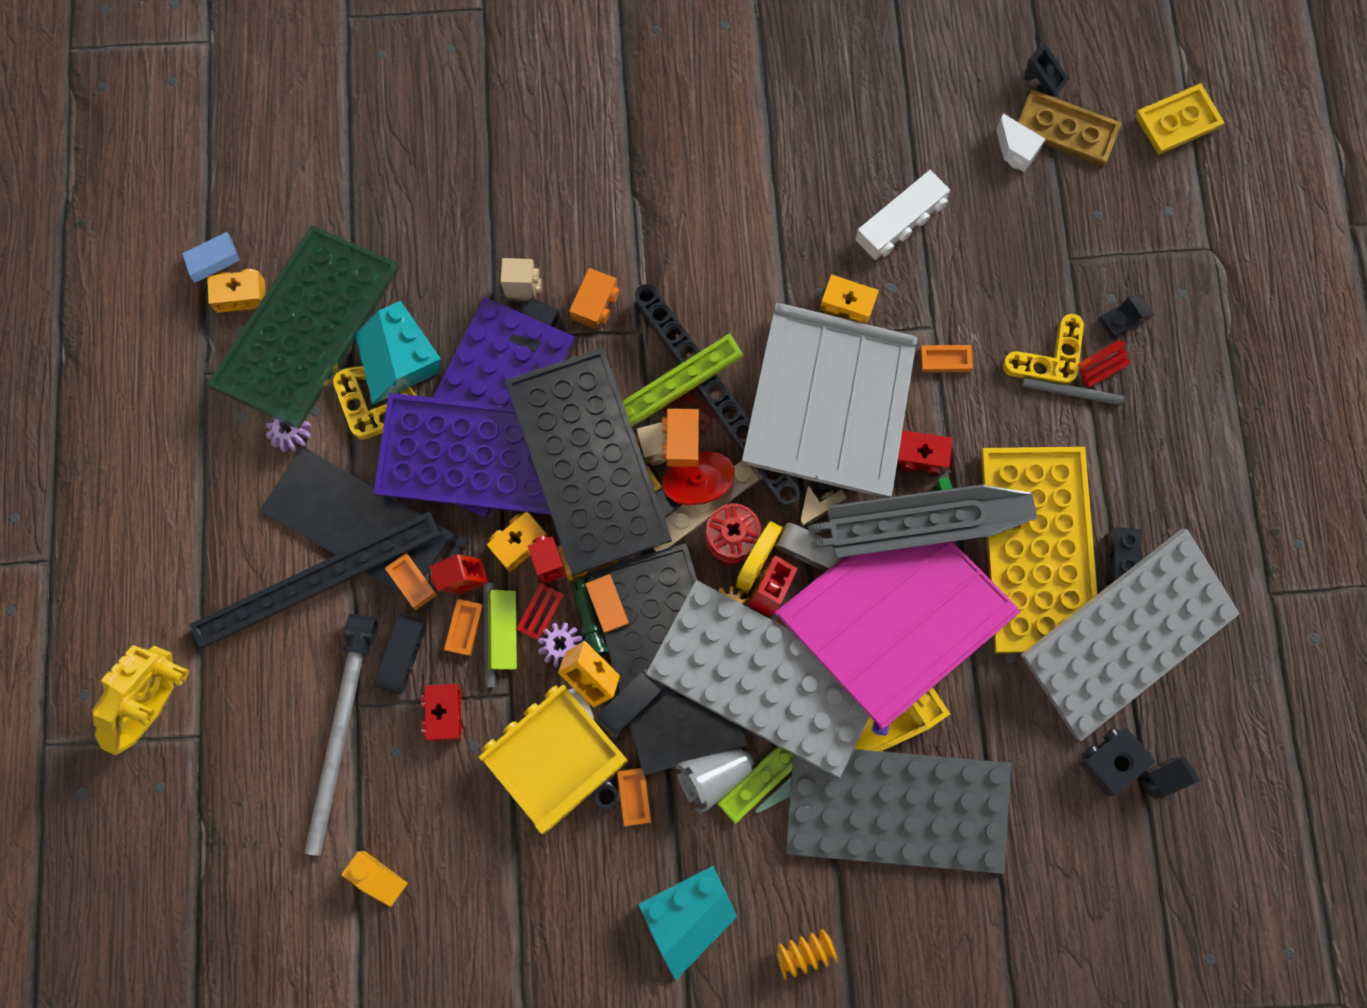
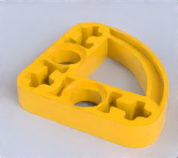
(362, 414)
(758, 557)

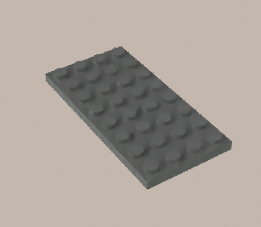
(902, 811)

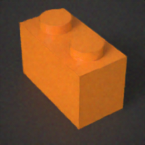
(594, 299)
(682, 437)

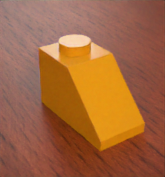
(374, 878)

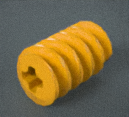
(805, 954)

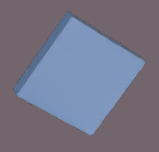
(210, 257)

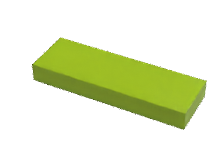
(502, 630)

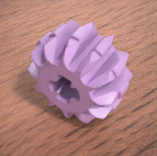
(284, 440)
(553, 638)

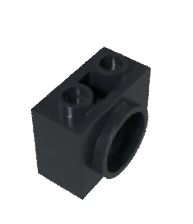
(1100, 761)

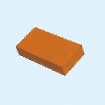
(946, 358)
(410, 581)
(607, 603)
(464, 627)
(634, 797)

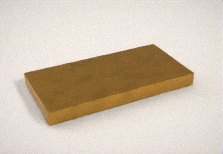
(1070, 127)

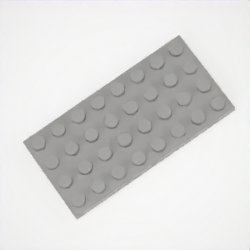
(1130, 634)
(758, 679)

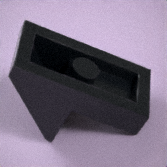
(1047, 70)
(1126, 316)

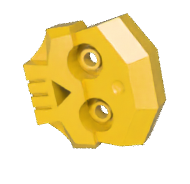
(134, 696)

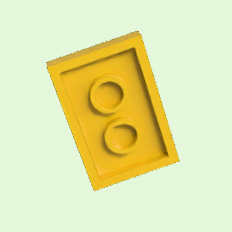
(1179, 119)

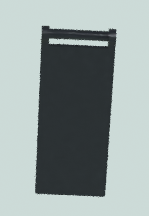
(344, 512)

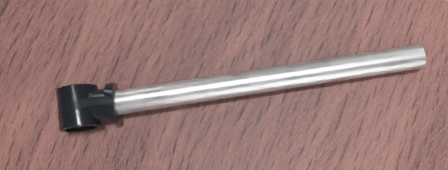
(359, 632)

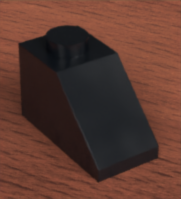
(1169, 777)

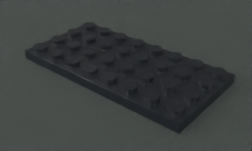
(588, 461)
(652, 595)

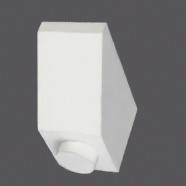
(1018, 143)

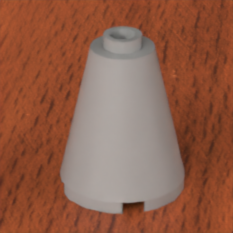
(713, 776)

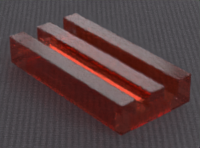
(697, 403)

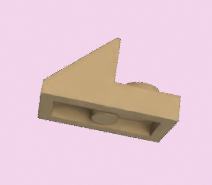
(815, 510)

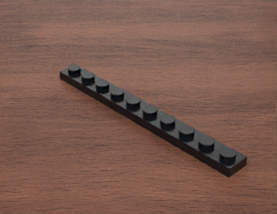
(315, 580)

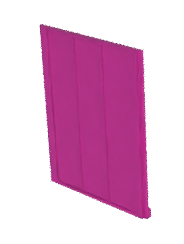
(897, 622)

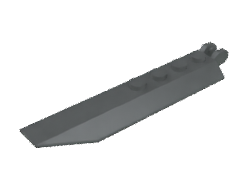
(923, 519)

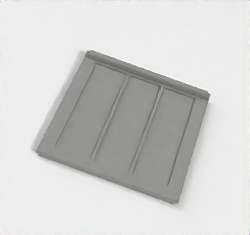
(831, 401)

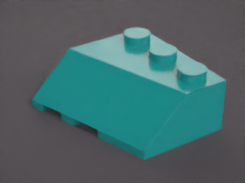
(688, 918)

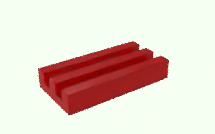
(1105, 367)
(550, 592)

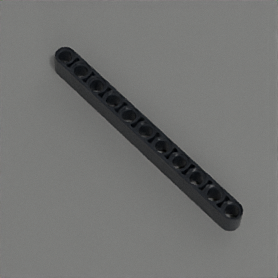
(719, 406)

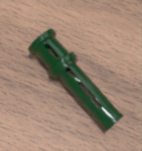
(591, 630)

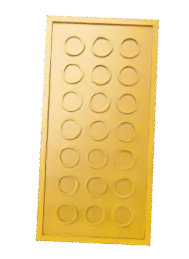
(1050, 560)

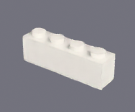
(902, 215)

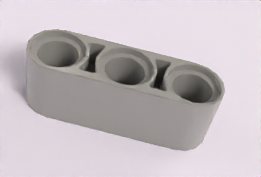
(797, 543)

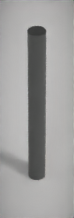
(1072, 391)
(489, 674)

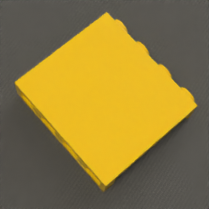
(552, 758)

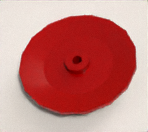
(699, 483)

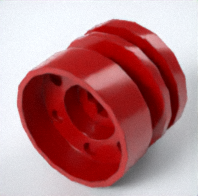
(734, 549)

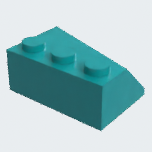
(394, 352)

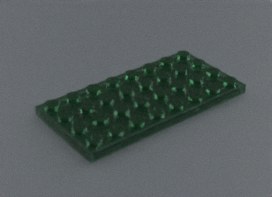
(304, 327)

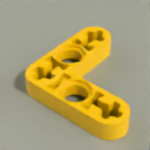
(1055, 364)

